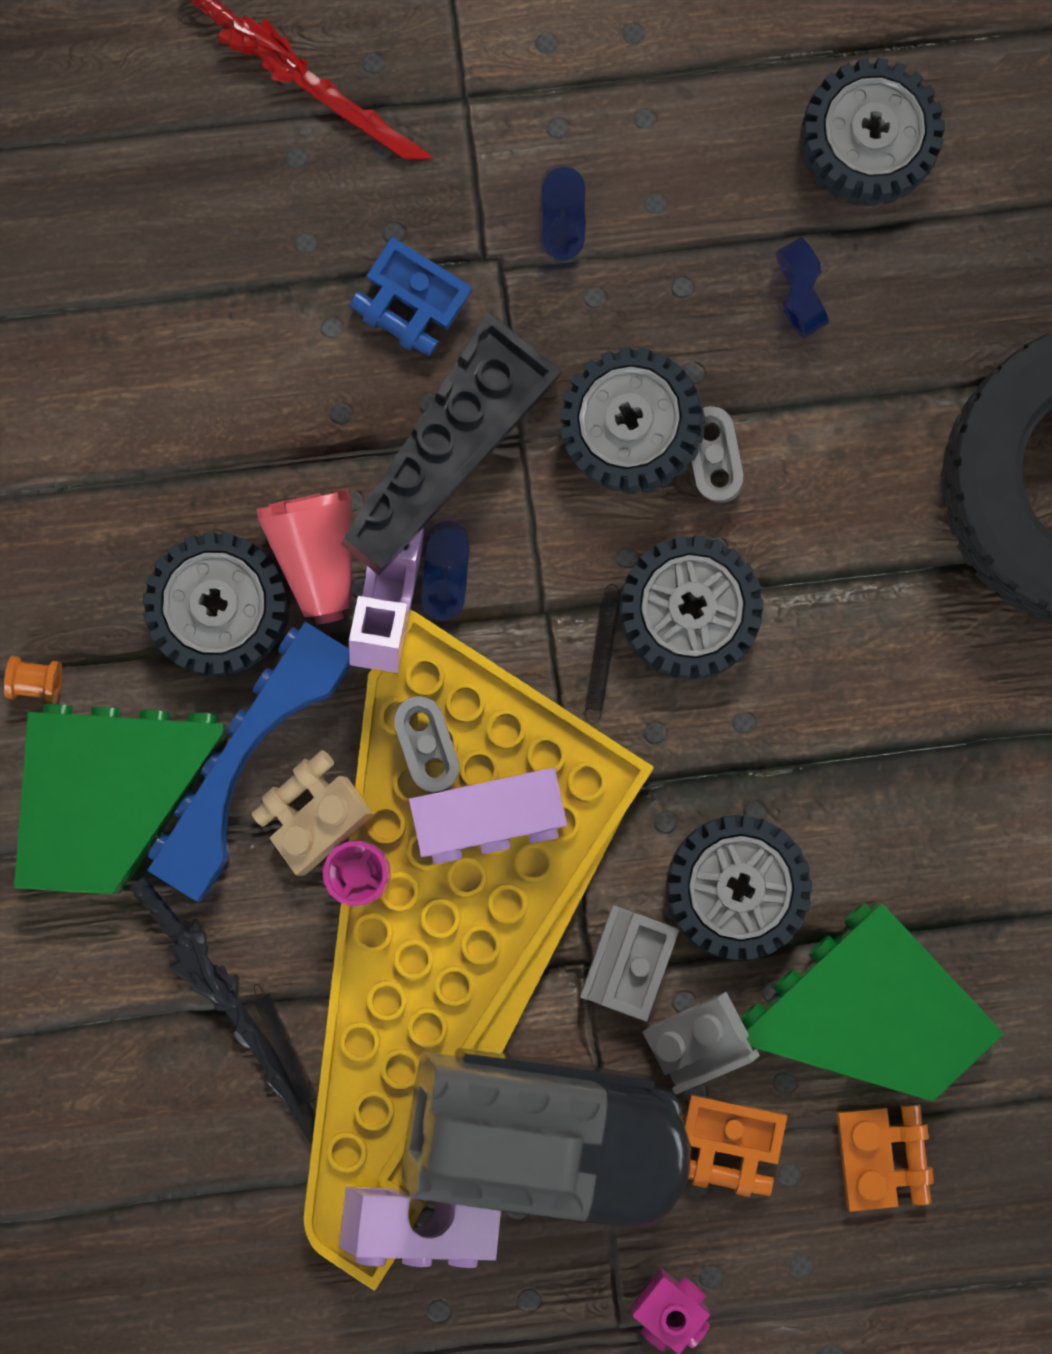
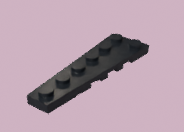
(468, 418)

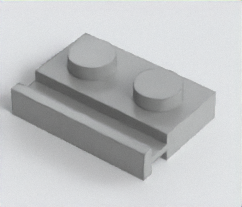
(629, 963)
(700, 1043)

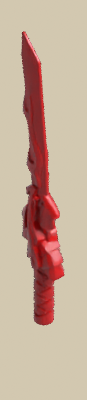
(277, 56)

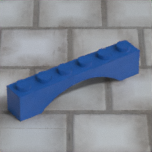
(198, 845)

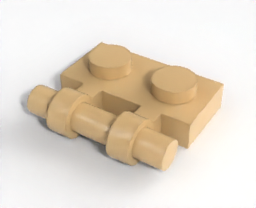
(322, 823)

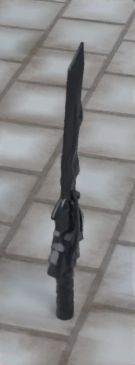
(222, 990)

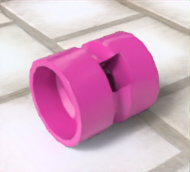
(356, 873)

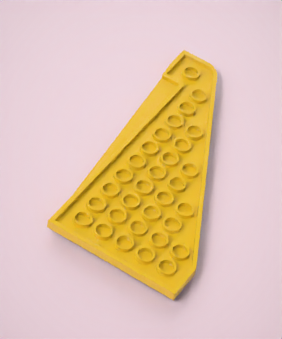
(453, 942)

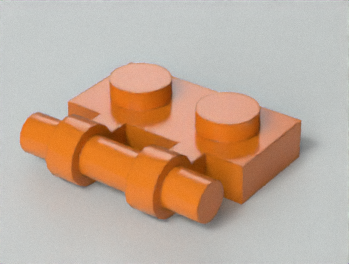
(736, 1131)
(868, 1157)

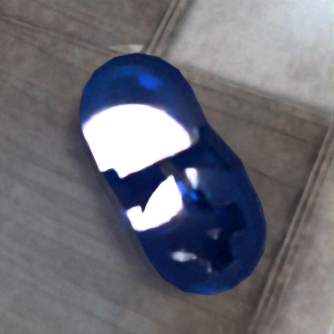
(565, 189)
(801, 270)
(445, 593)

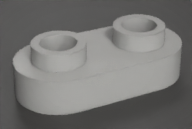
(719, 456)
(425, 745)

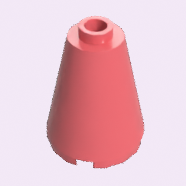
(308, 547)

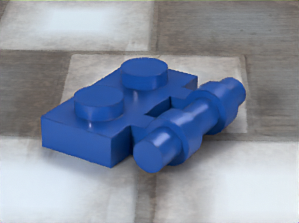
(419, 285)

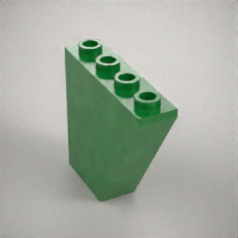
(103, 792)
(874, 1010)

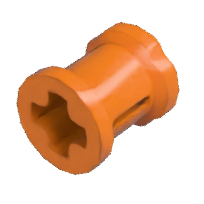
(33, 680)

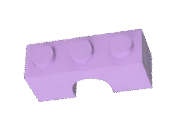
(384, 611)
(379, 1228)

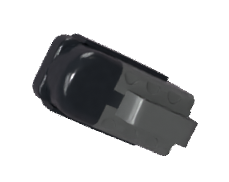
(544, 1139)

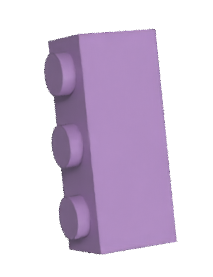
(488, 815)

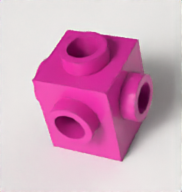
(666, 1295)

